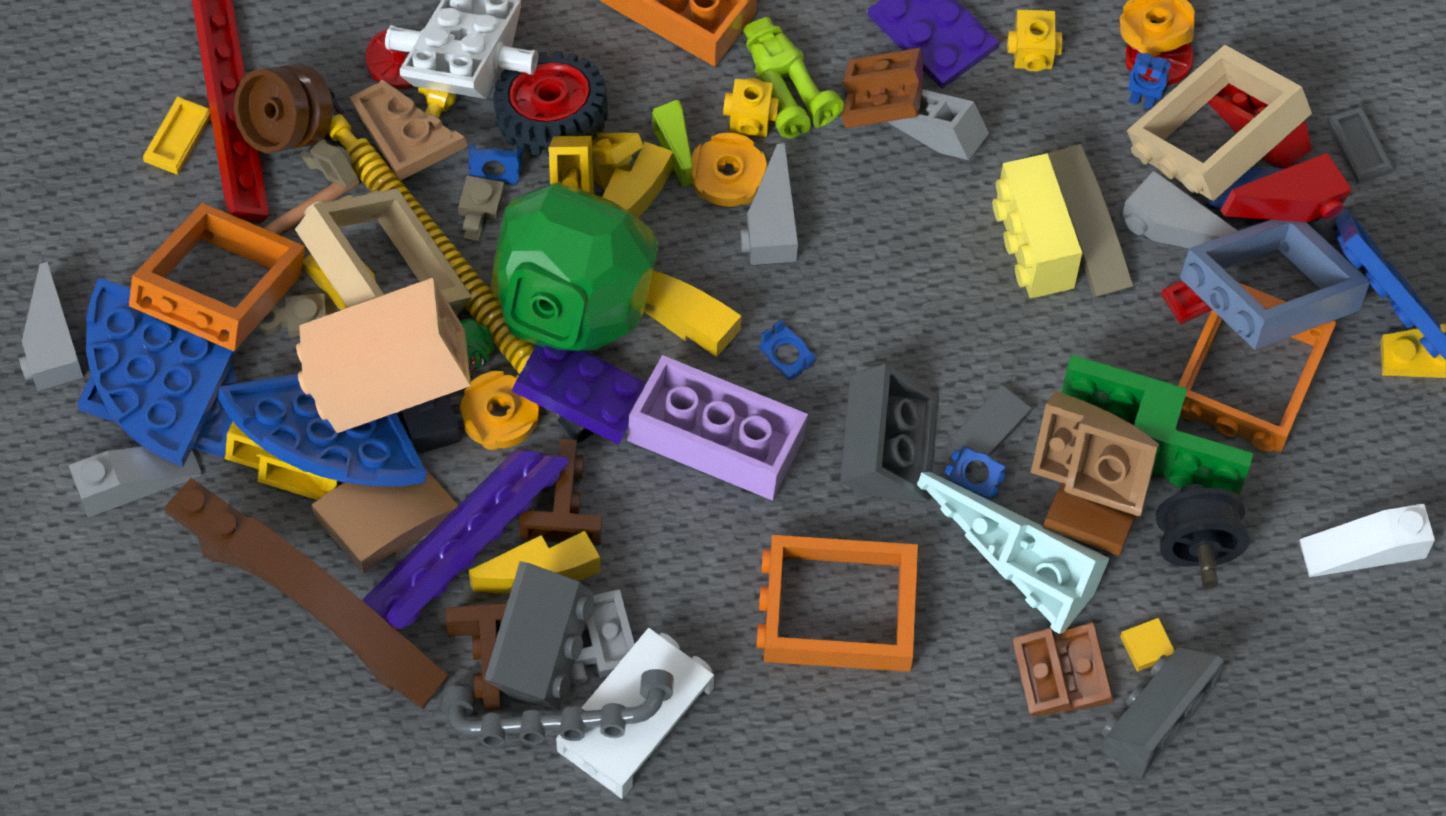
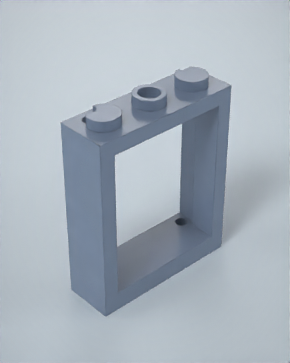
(1340, 282)

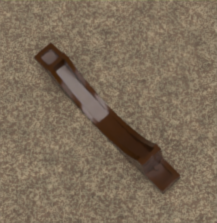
(252, 546)

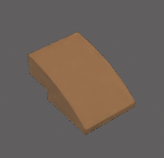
(1094, 454)
(381, 519)

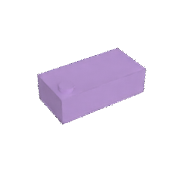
(717, 427)

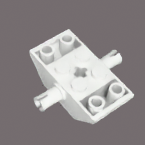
(463, 47)

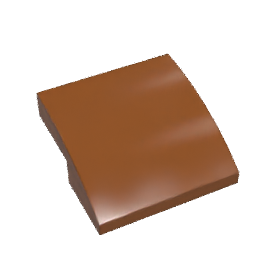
(883, 88)
(1089, 522)
(1062, 670)

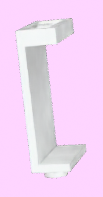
(618, 759)

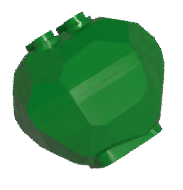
(571, 268)

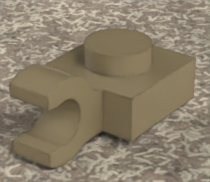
(332, 161)
(478, 203)

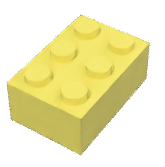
(1037, 226)

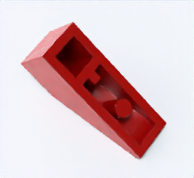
(1240, 108)
(1292, 194)

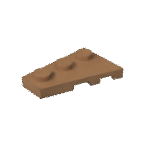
(403, 131)

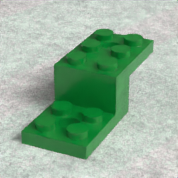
(1155, 410)

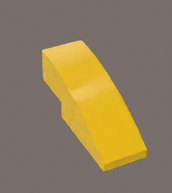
(640, 187)
(691, 313)
(272, 469)
(571, 558)

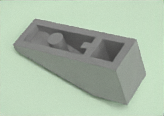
(946, 125)
(1171, 215)
(771, 220)
(46, 337)
(125, 476)

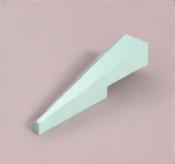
(1044, 565)

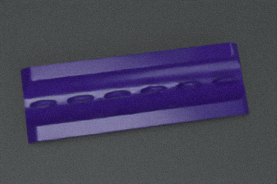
(462, 535)

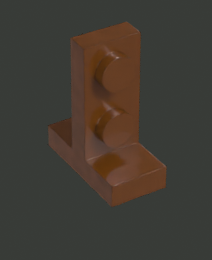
(565, 518)
(483, 624)

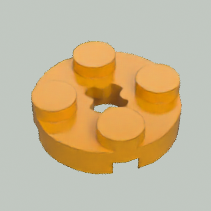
(1172, 31)
(714, 155)
(492, 430)

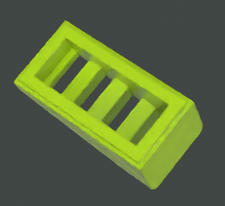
(671, 133)

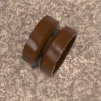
(283, 108)

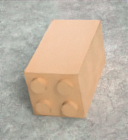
(383, 356)

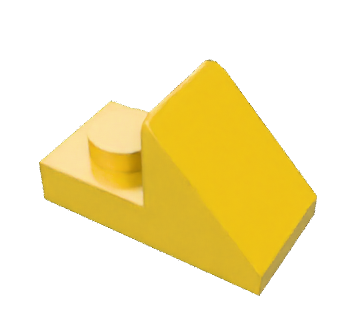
(613, 152)

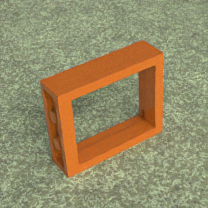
(204, 314)
(1233, 422)
(839, 653)

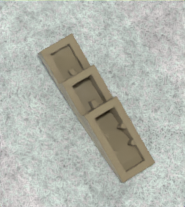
(1091, 221)

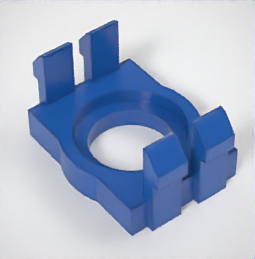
(1140, 86)
(510, 160)
(781, 336)
(957, 471)

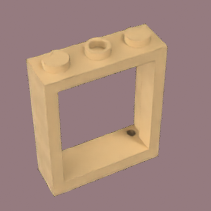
(1284, 112)
(343, 266)

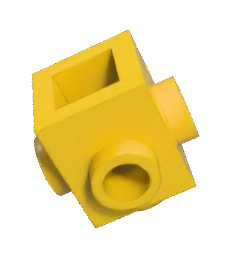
(1034, 40)
(750, 107)

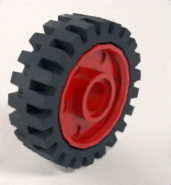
(556, 100)

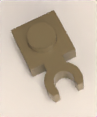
(297, 312)

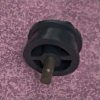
(1202, 529)

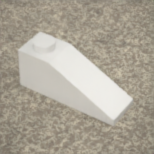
(1370, 541)

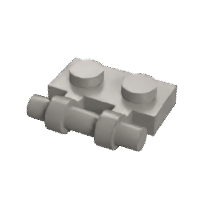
(608, 635)

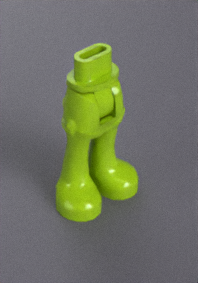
(778, 59)

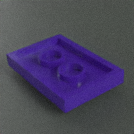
(942, 29)
(580, 389)

